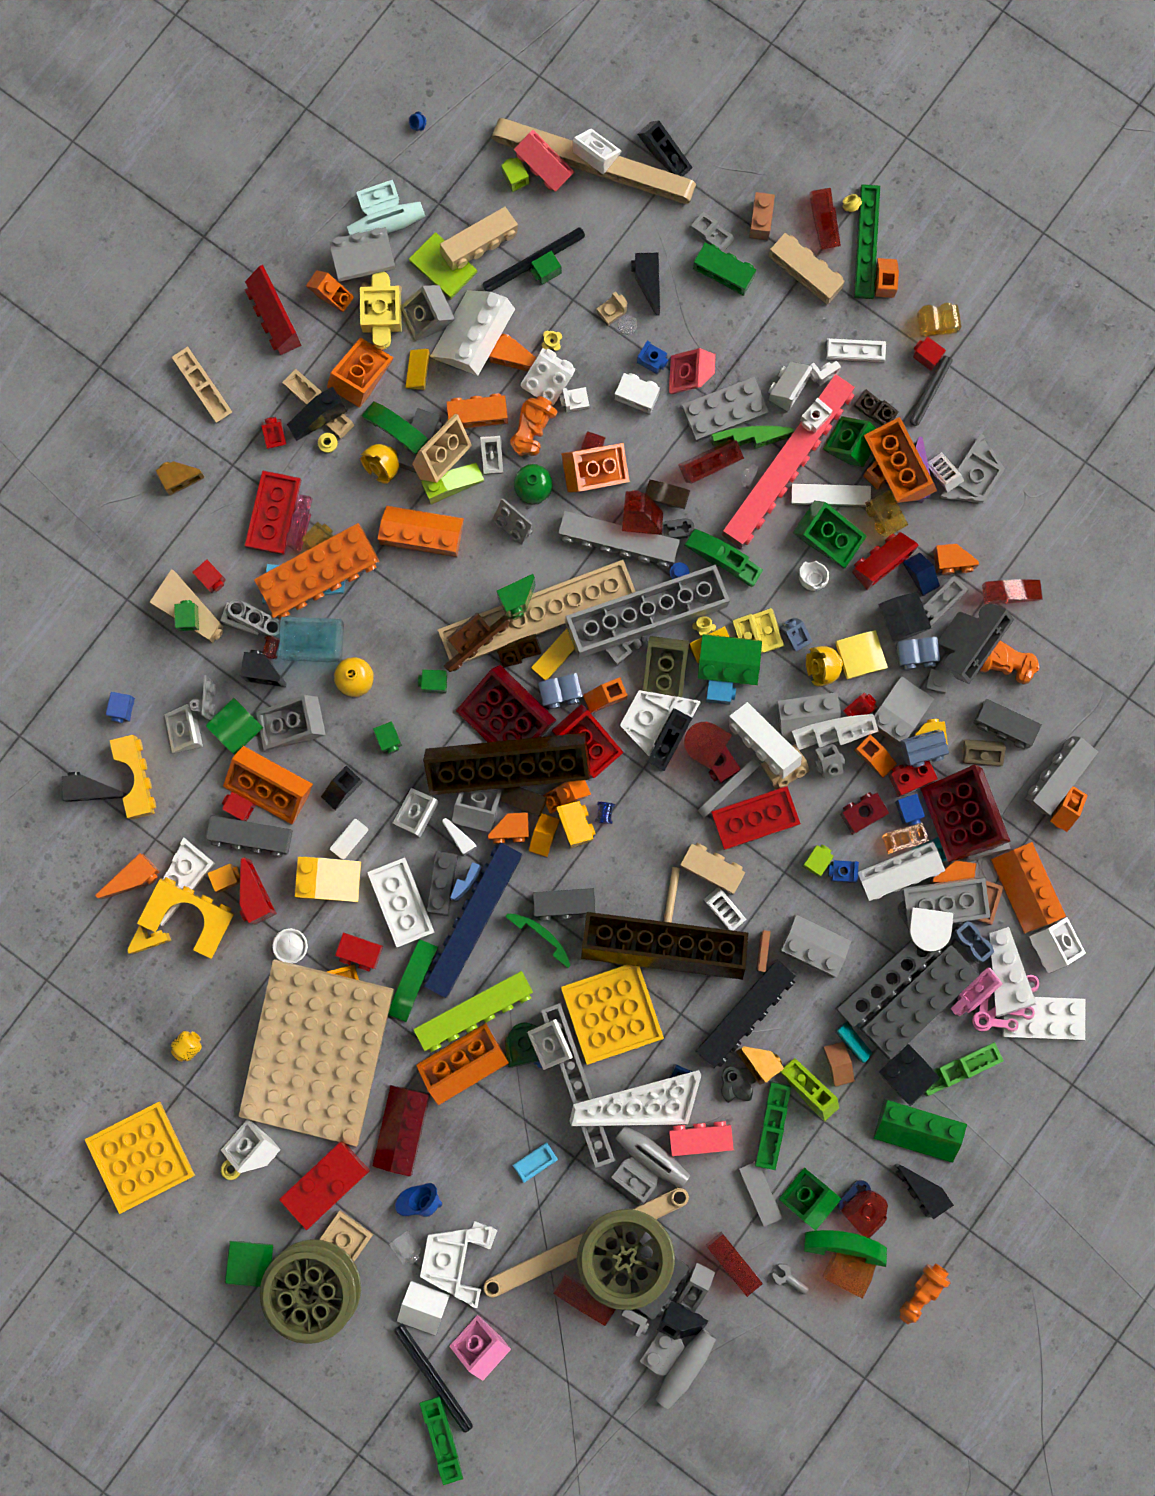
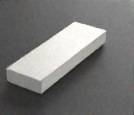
(856, 350)

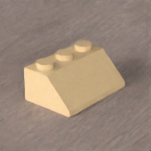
(442, 451)

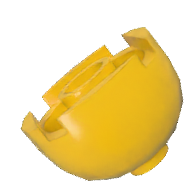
(381, 461)
(823, 665)
(355, 685)

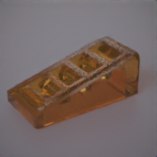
(893, 842)

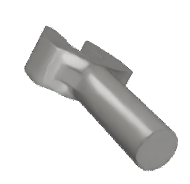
(789, 1279)

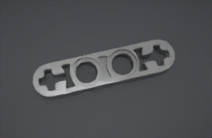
(729, 787)

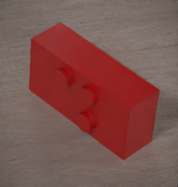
(324, 1185)

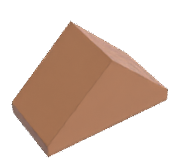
(839, 1064)

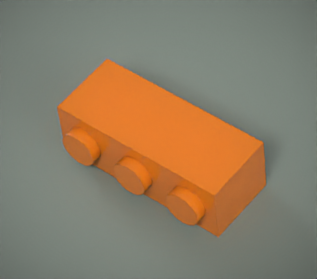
(479, 410)

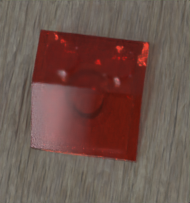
(641, 514)

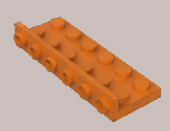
(317, 571)

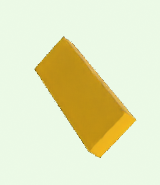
(554, 656)

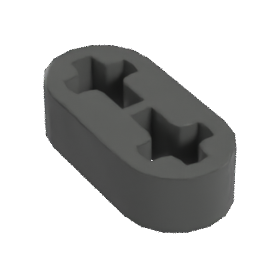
(678, 523)

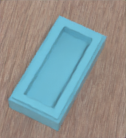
(535, 1162)

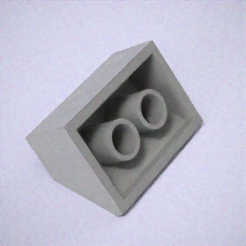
(362, 254)
(806, 711)
(815, 946)

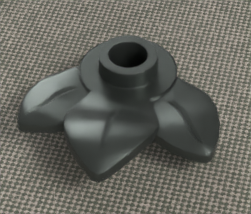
(739, 1086)

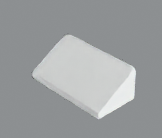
(349, 839)

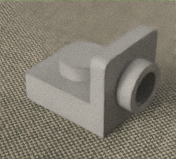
(634, 1316)

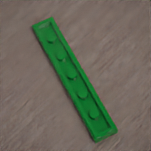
(867, 241)

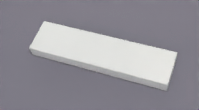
(831, 494)

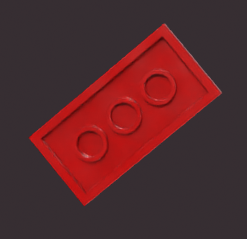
(273, 512)
(755, 818)

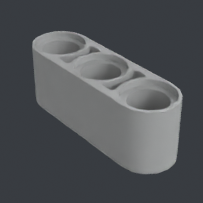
(243, 618)

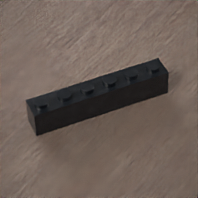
(746, 1013)

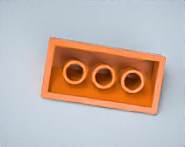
(900, 462)
(420, 531)
(267, 784)
(1028, 887)
(461, 1064)

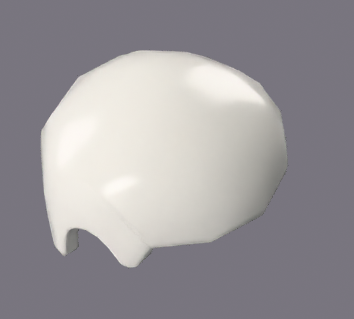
(813, 576)

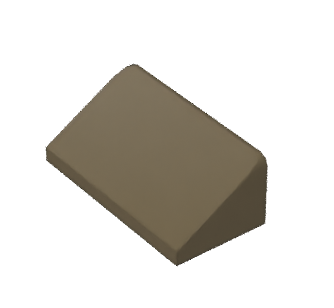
(983, 752)

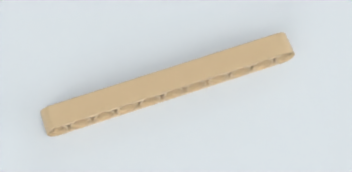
(622, 169)

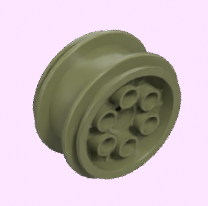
(590, 1267)
(345, 1284)

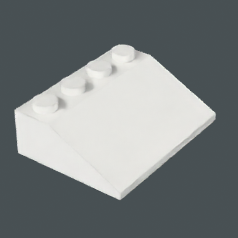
(474, 331)

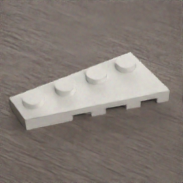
(187, 869)
(1006, 964)

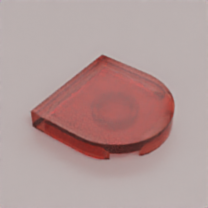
(705, 743)
(866, 1212)

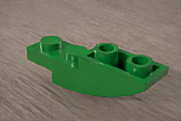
(724, 555)

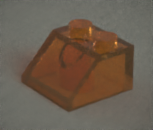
(849, 1273)

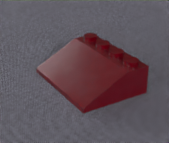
(504, 709)
(965, 814)

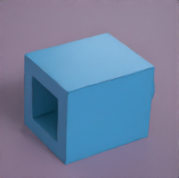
(720, 692)

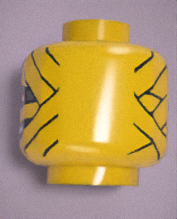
(186, 1046)

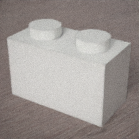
(637, 393)

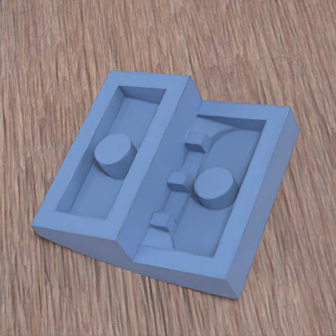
(462, 887)

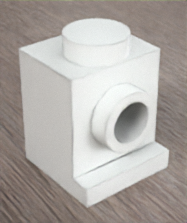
(819, 408)

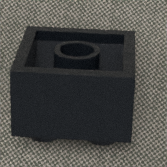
(905, 616)
(258, 669)
(909, 1075)

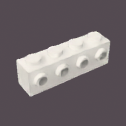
(764, 740)
(901, 871)

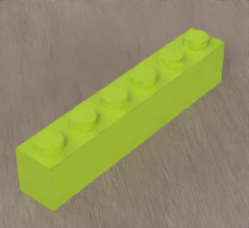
(472, 1011)

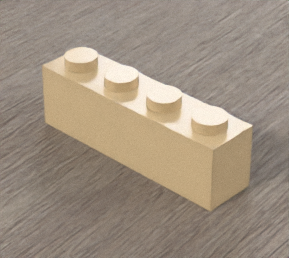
(479, 238)
(806, 268)

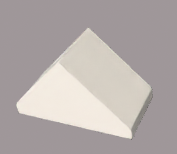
(492, 454)

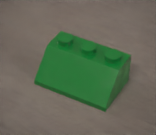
(729, 659)

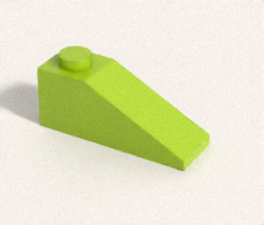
(453, 482)
(810, 1089)

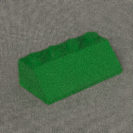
(919, 1131)

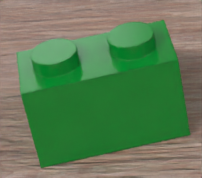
(848, 441)
(516, 597)
(810, 1199)

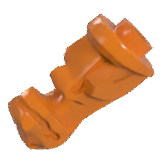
(533, 419)
(1006, 659)
(927, 1289)

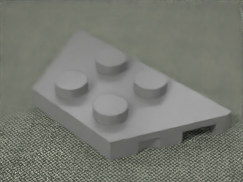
(980, 473)

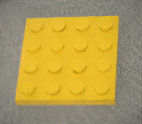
(612, 1013)
(139, 1157)

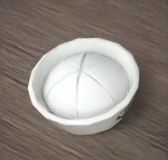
(289, 946)

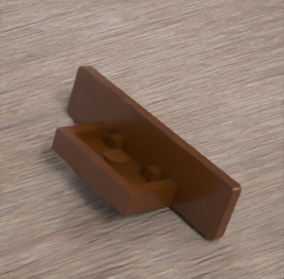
(471, 637)

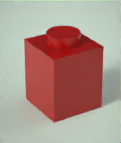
(928, 353)
(209, 576)
(238, 806)

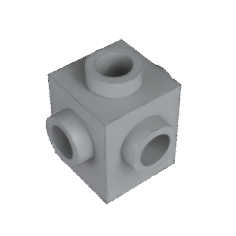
(829, 761)

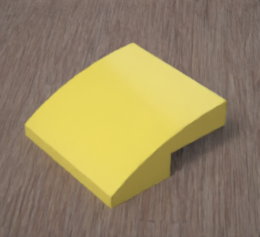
(761, 627)
(861, 654)

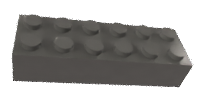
(919, 1002)

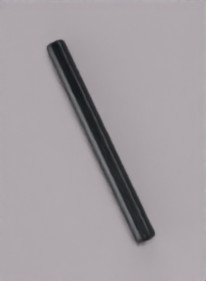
(524, 265)
(433, 1378)

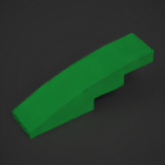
(773, 1125)

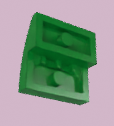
(234, 726)
(247, 1262)

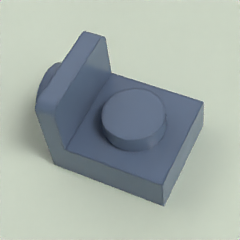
(796, 633)

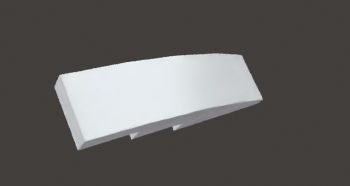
(830, 731)

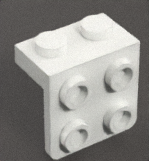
(548, 376)

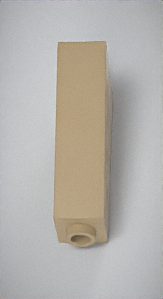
(176, 590)

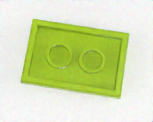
(435, 268)

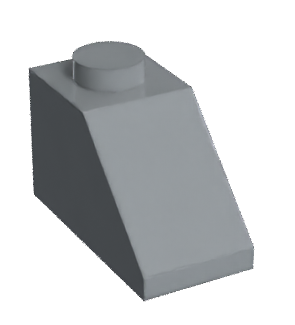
(696, 1287)

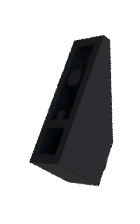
(664, 148)
(647, 276)
(317, 413)
(669, 739)
(81, 788)

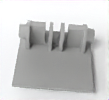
(512, 522)
(205, 707)

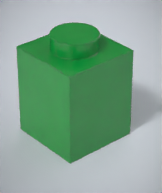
(546, 268)
(186, 616)
(433, 681)
(388, 738)

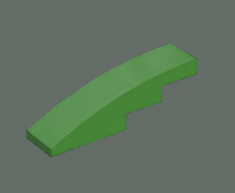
(758, 435)
(966, 1067)

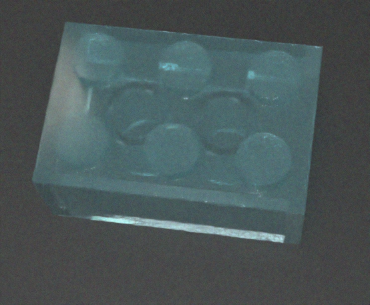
(311, 639)

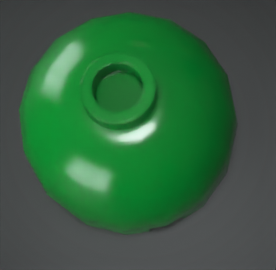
(533, 484)

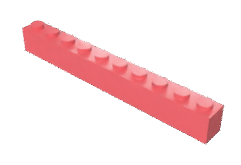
(785, 467)

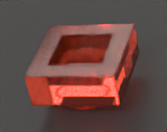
(592, 440)

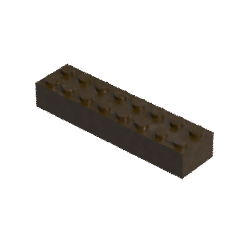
(507, 764)
(665, 945)

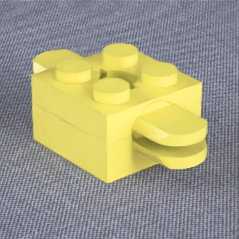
(380, 310)

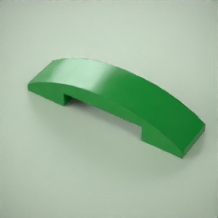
(395, 426)
(521, 921)
(412, 980)
(846, 1243)
(442, 1440)

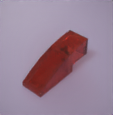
(825, 218)
(1011, 591)
(582, 1300)

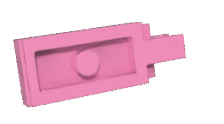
(976, 992)

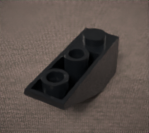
(930, 1195)

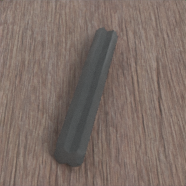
(931, 390)

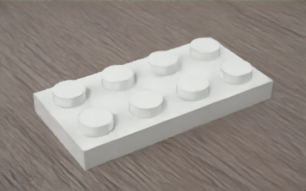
(401, 902)
(1052, 1020)

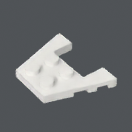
(649, 714)
(446, 1257)

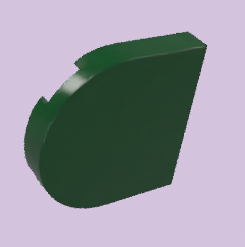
(519, 1046)

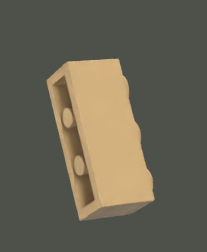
(713, 868)

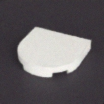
(930, 928)

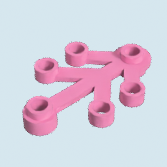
(990, 1015)

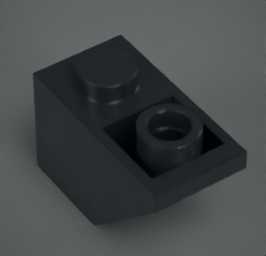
(341, 788)
(680, 1322)

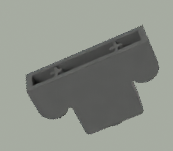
(973, 639)

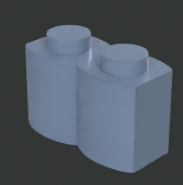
(918, 652)
(560, 691)
(976, 946)

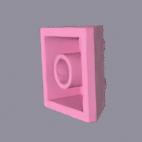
(479, 1348)

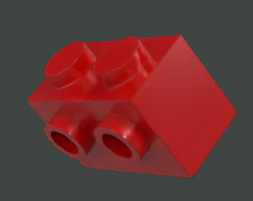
(911, 778)
(358, 951)

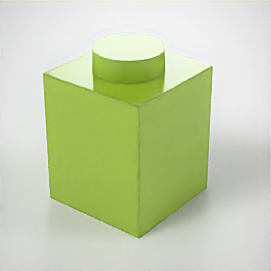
(515, 173)
(818, 860)

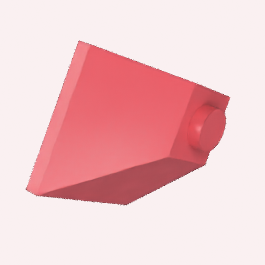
(690, 370)

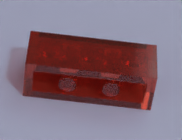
(711, 461)
(734, 1264)

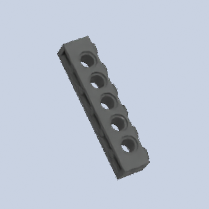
(863, 992)

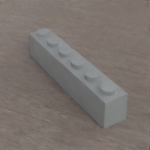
(611, 538)

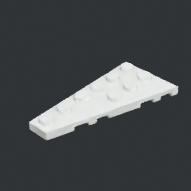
(650, 1104)

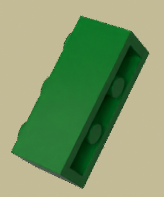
(724, 268)

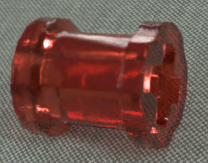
(271, 640)

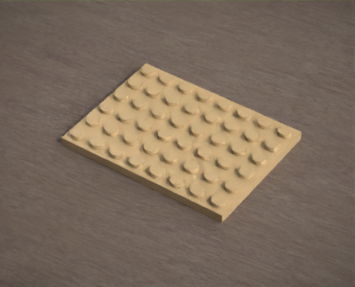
(315, 1052)

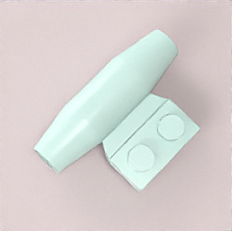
(382, 210)

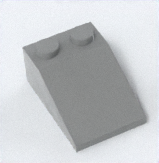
(901, 711)
(291, 722)

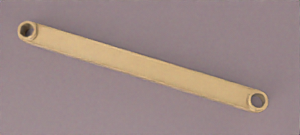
(568, 1250)

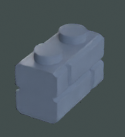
(924, 748)

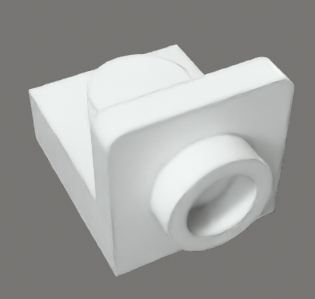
(826, 373)
(574, 399)

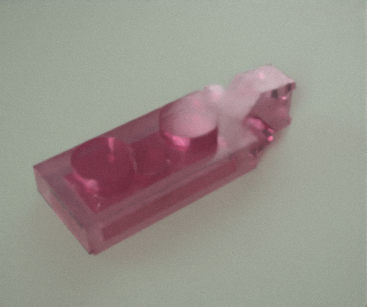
(300, 523)

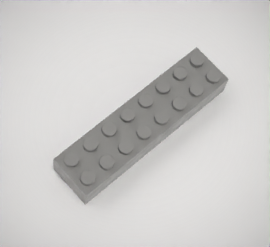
(647, 611)

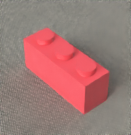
(543, 161)
(701, 1138)

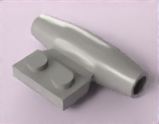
(645, 1165)
(678, 1363)

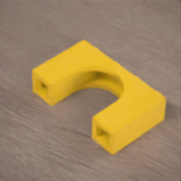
(168, 894)

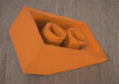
(359, 372)
(595, 467)

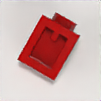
(273, 432)
(861, 706)

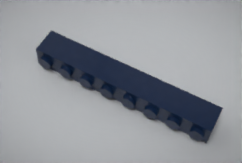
(473, 921)

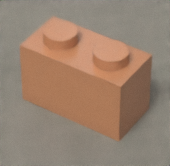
(762, 216)

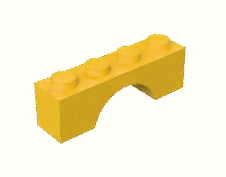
(138, 801)

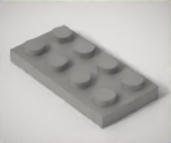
(725, 409)
(963, 898)

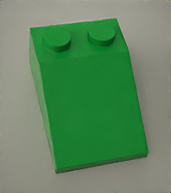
(829, 533)

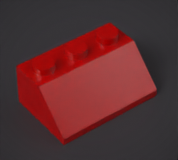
(884, 559)

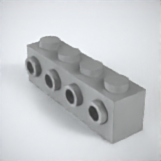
(1061, 775)

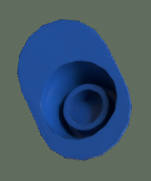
(418, 1200)

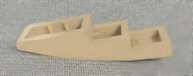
(202, 384)
(306, 391)

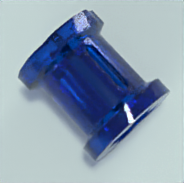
(605, 812)

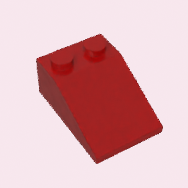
(601, 747)
(253, 896)

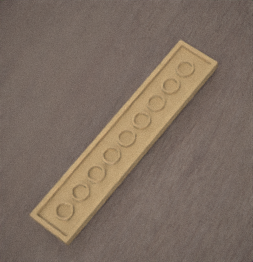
(551, 606)

